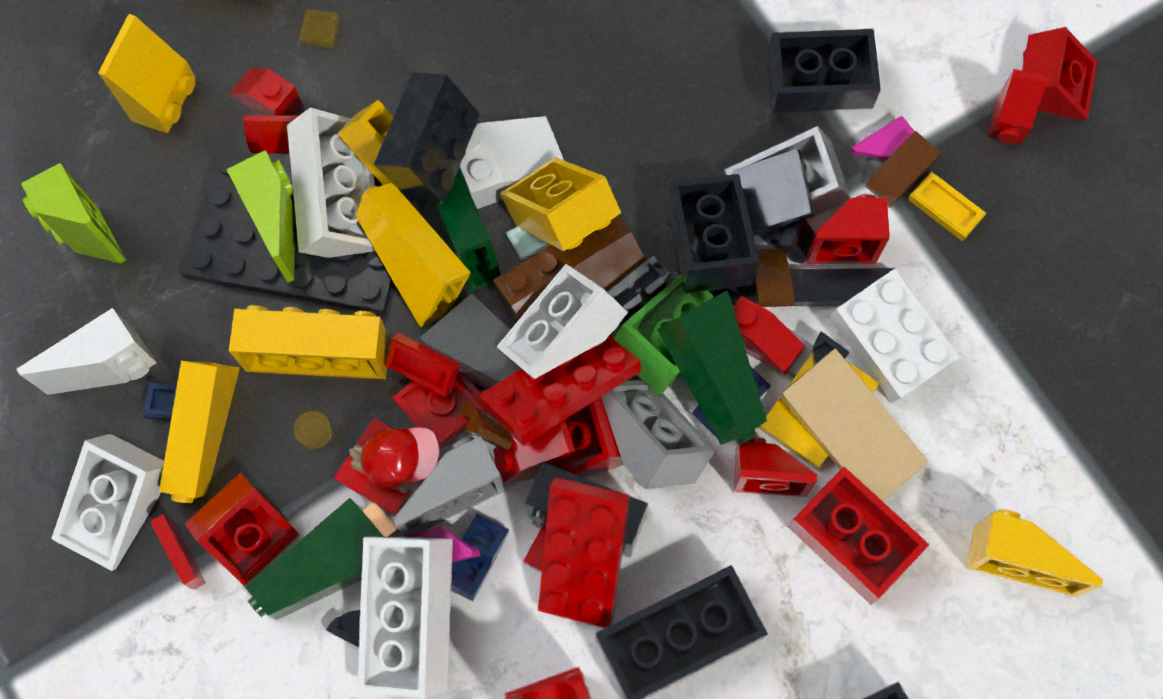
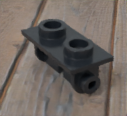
(640, 286)

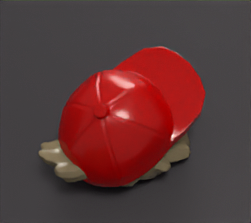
(397, 457)

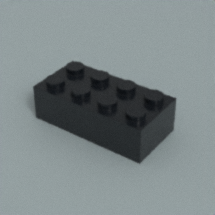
(680, 635)

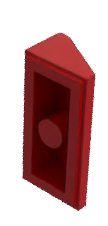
(267, 133)

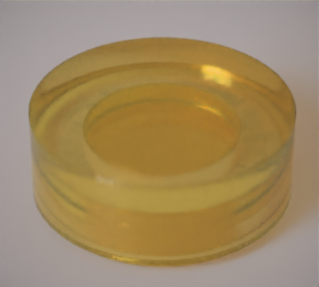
(313, 429)

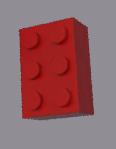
(858, 535)

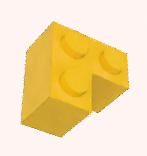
(366, 134)

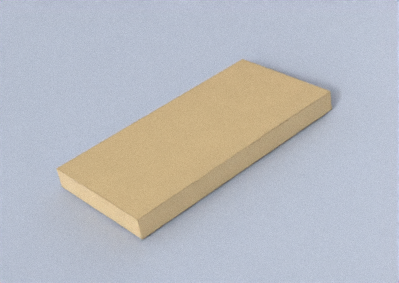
(853, 425)

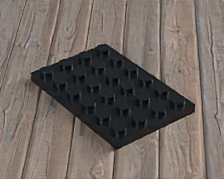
(232, 253)

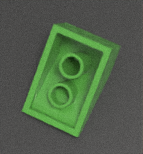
(643, 340)

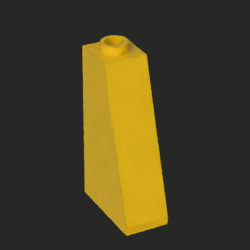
(412, 253)
(196, 428)

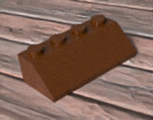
(601, 257)

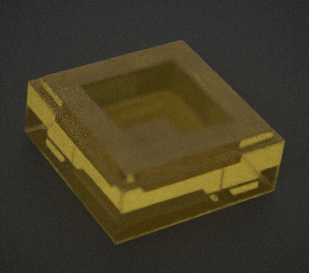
(319, 28)

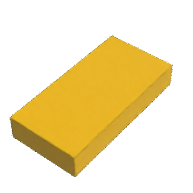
(946, 206)

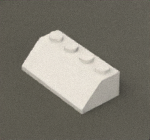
(326, 186)
(405, 616)

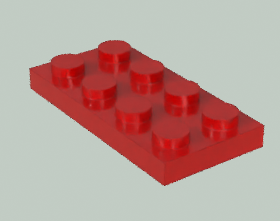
(535, 405)
(582, 552)

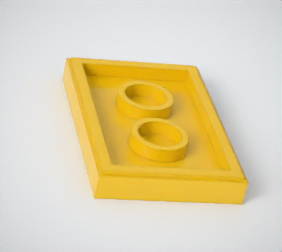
(791, 433)

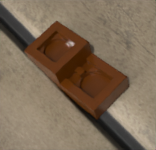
(903, 169)
(773, 280)
(484, 425)

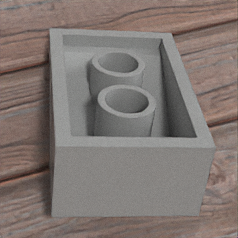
(821, 167)
(655, 437)
(455, 485)

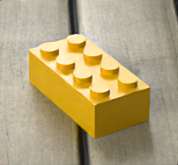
(309, 342)

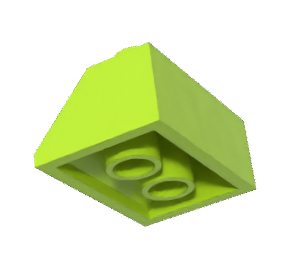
(70, 214)

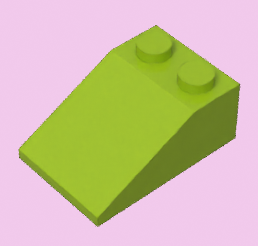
(267, 198)

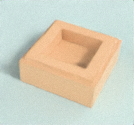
(381, 521)

